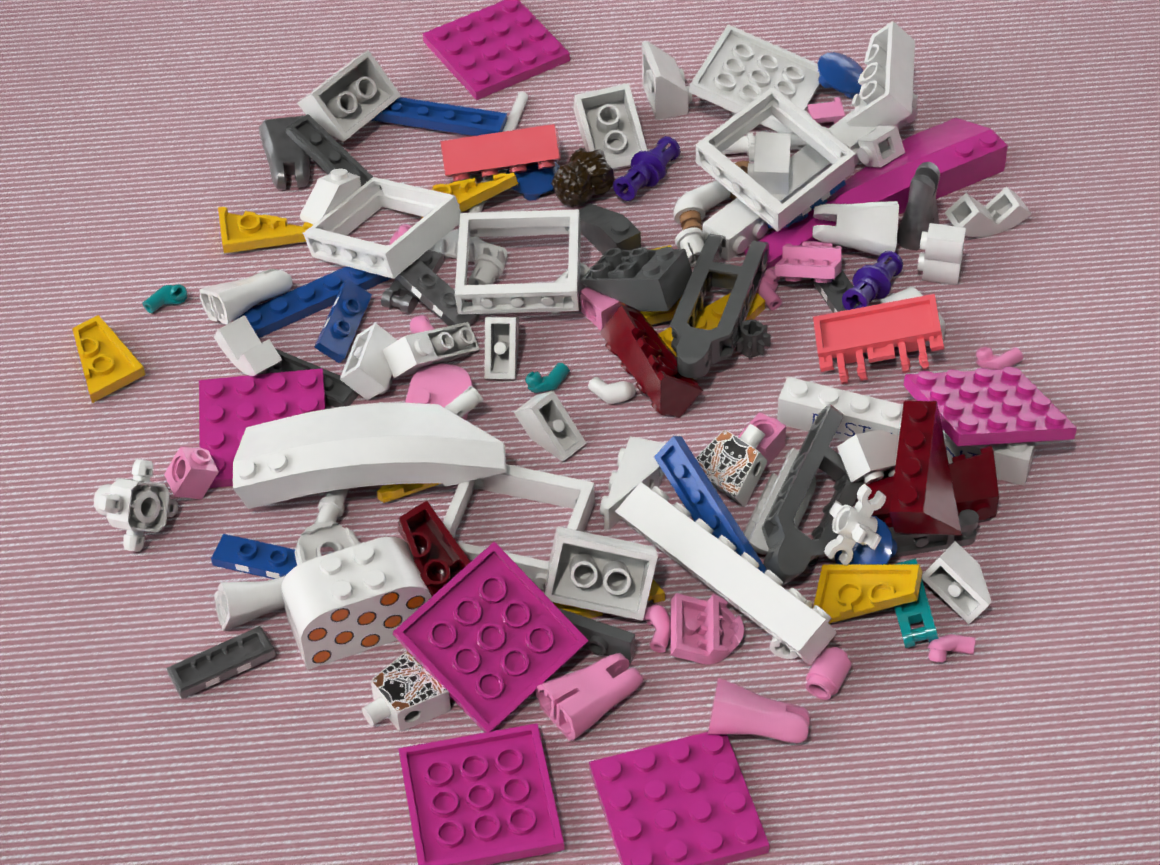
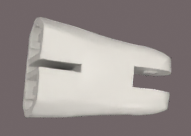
(859, 226)
(232, 299)
(247, 600)

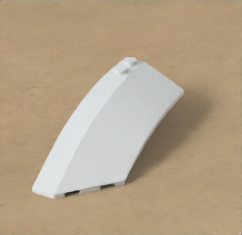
(361, 449)

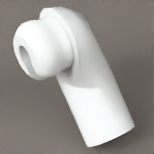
(613, 392)

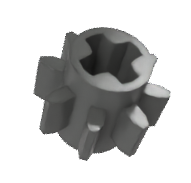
(753, 338)

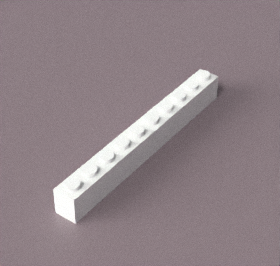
(743, 225)

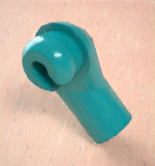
(165, 295)
(547, 383)

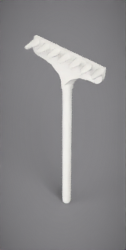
(449, 243)

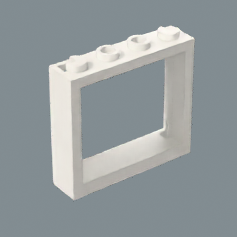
(771, 210)
(329, 237)
(524, 296)
(532, 486)

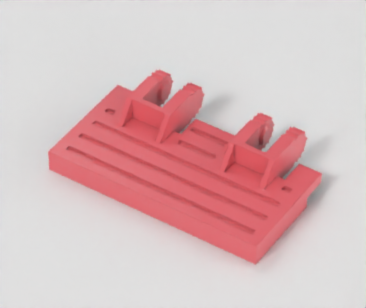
(877, 332)

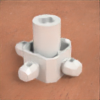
(136, 504)

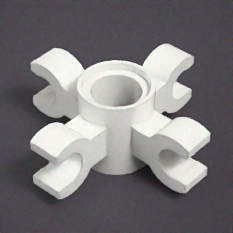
(855, 524)

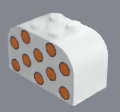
(352, 599)

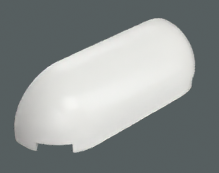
(753, 529)

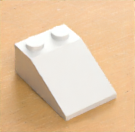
(610, 123)

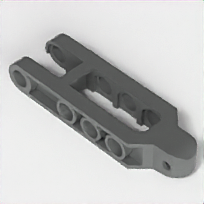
(700, 347)
(788, 547)

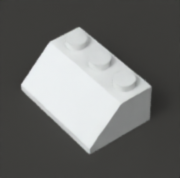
(350, 97)
(600, 573)

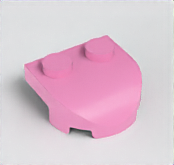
(810, 260)
(438, 385)
(703, 629)

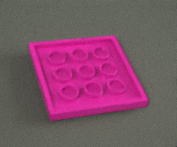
(496, 48)
(246, 401)
(990, 406)
(490, 637)
(481, 798)
(679, 804)

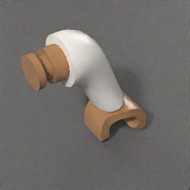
(692, 205)

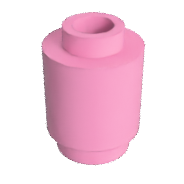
(828, 673)

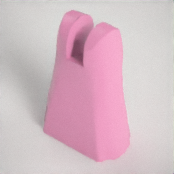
(586, 695)
(745, 712)

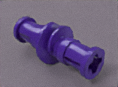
(647, 168)
(873, 281)

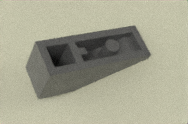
(608, 229)

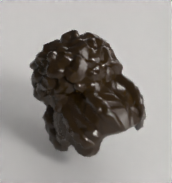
(582, 177)

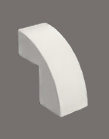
(995, 217)
(245, 348)

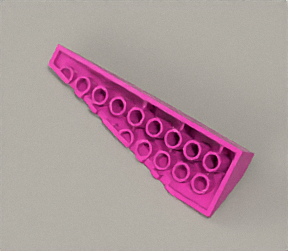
(957, 147)

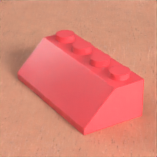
(501, 151)

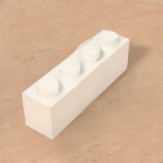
(886, 81)

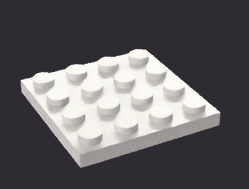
(746, 67)

